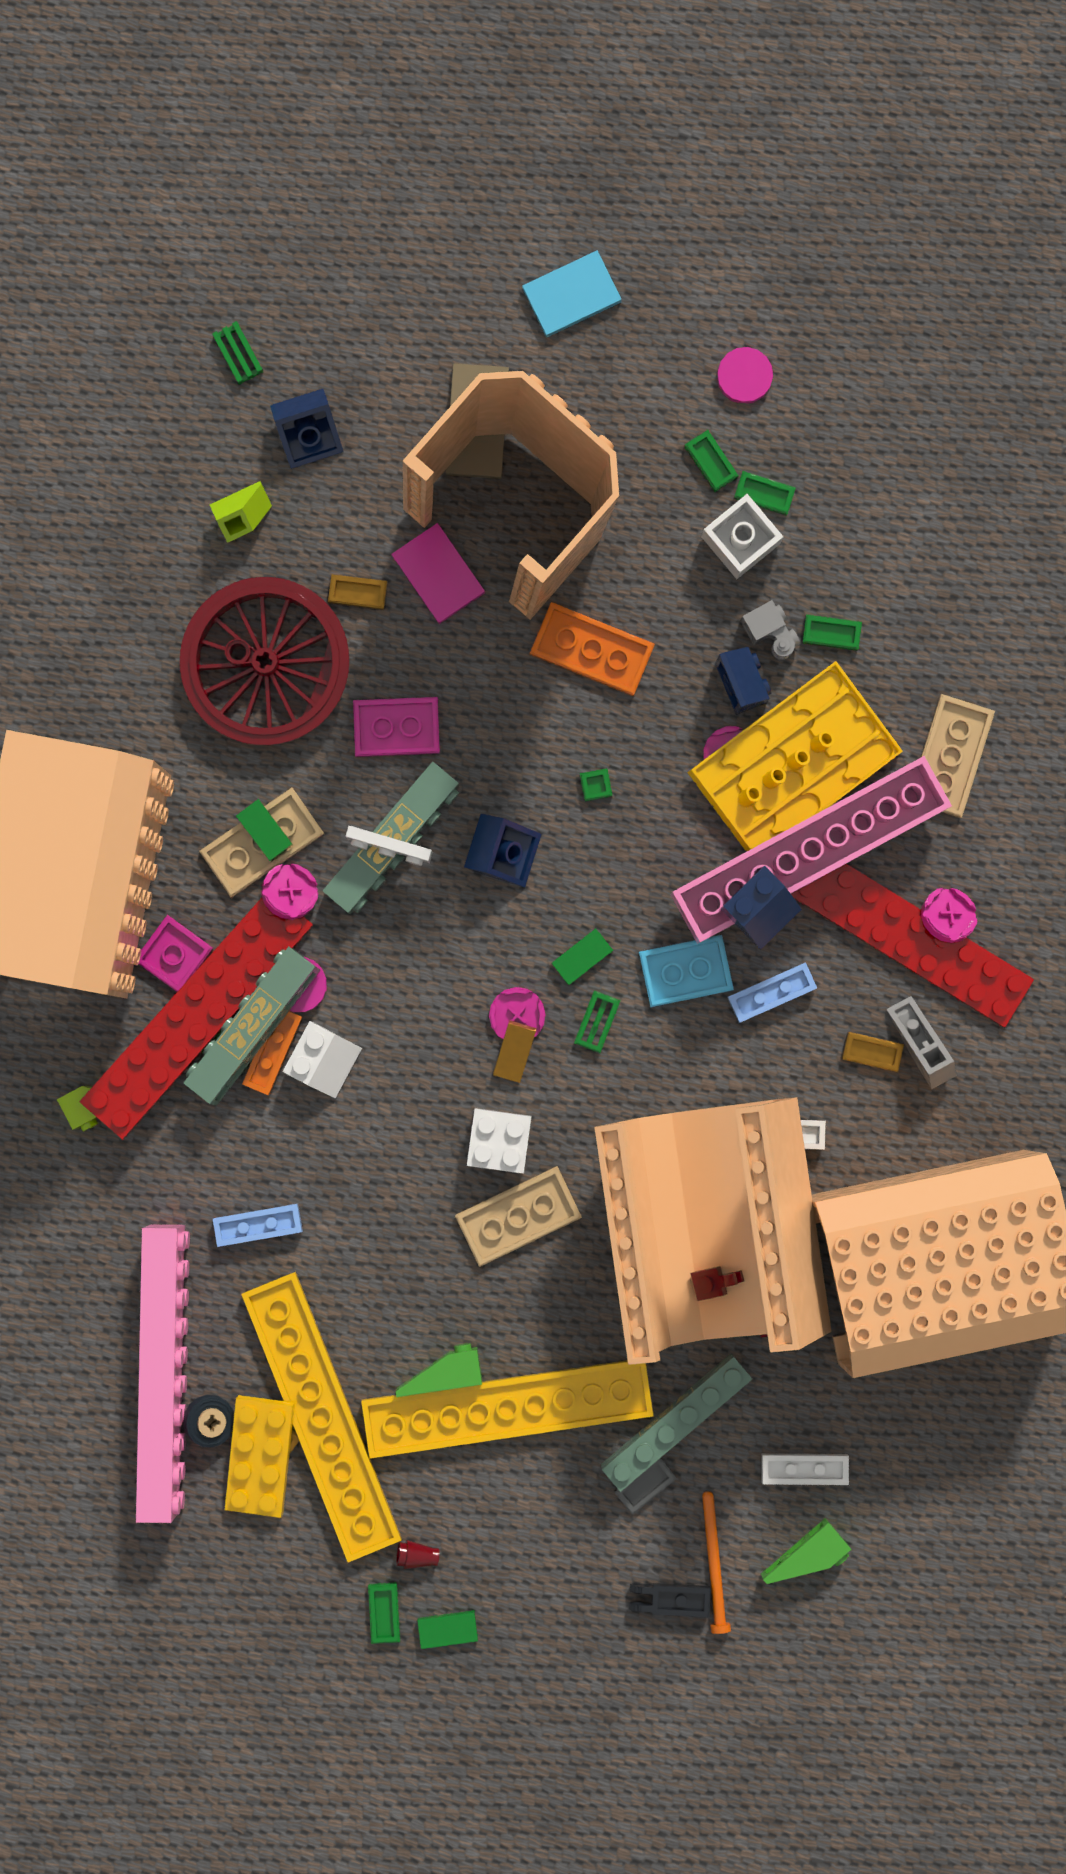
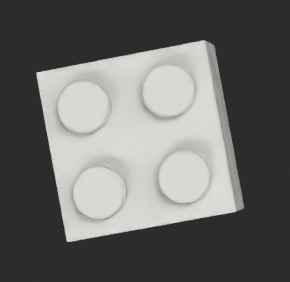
(742, 536)
(499, 1140)

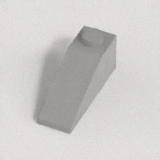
(922, 1042)

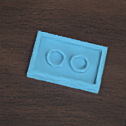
(571, 293)
(686, 971)

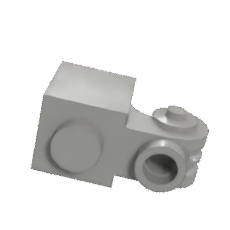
(769, 623)

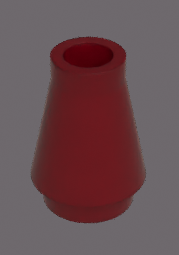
(416, 1555)

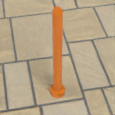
(720, 1625)

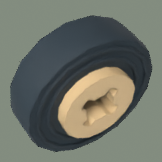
(201, 1414)

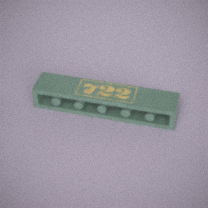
(404, 822)
(251, 1026)
(675, 1422)

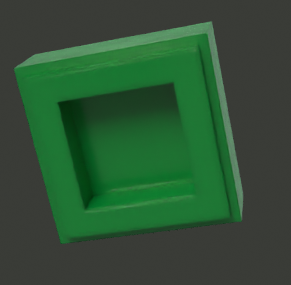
(596, 785)

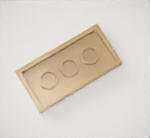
(956, 747)
(238, 858)
(518, 1216)

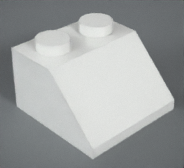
(322, 1059)

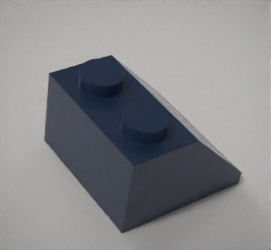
(306, 428)
(742, 679)
(502, 850)
(761, 907)

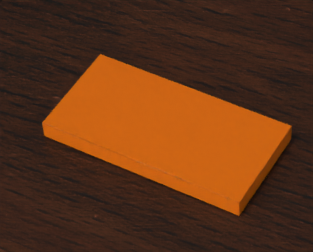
(592, 649)

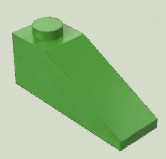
(451, 1371)
(812, 1553)

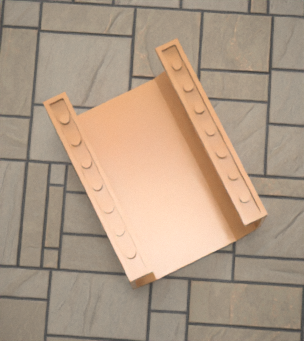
(541, 422)
(76, 860)
(707, 1195)
(946, 1261)

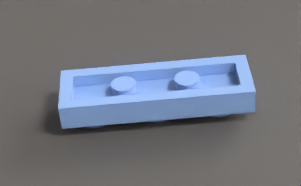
(772, 992)
(257, 1225)

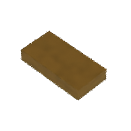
(357, 592)
(514, 1051)
(872, 1051)

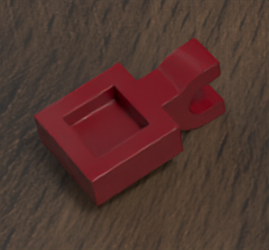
(712, 1283)

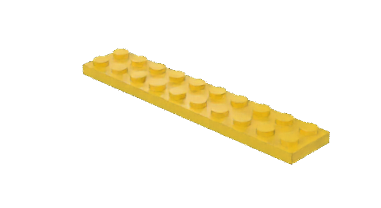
(507, 1408)
(322, 1417)

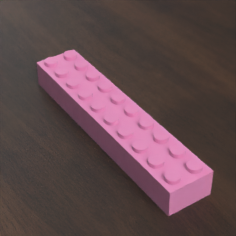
(817, 844)
(161, 1373)

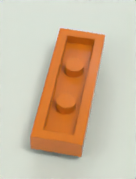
(270, 1057)

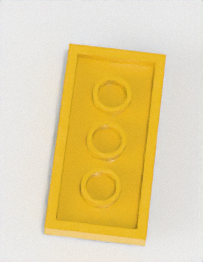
(259, 1456)

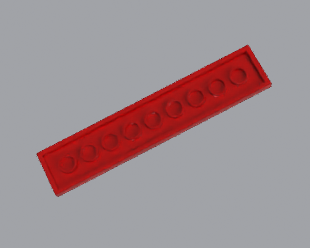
(898, 932)
(191, 1019)

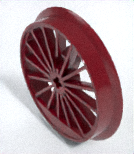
(328, 685)

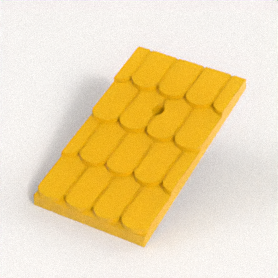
(795, 759)

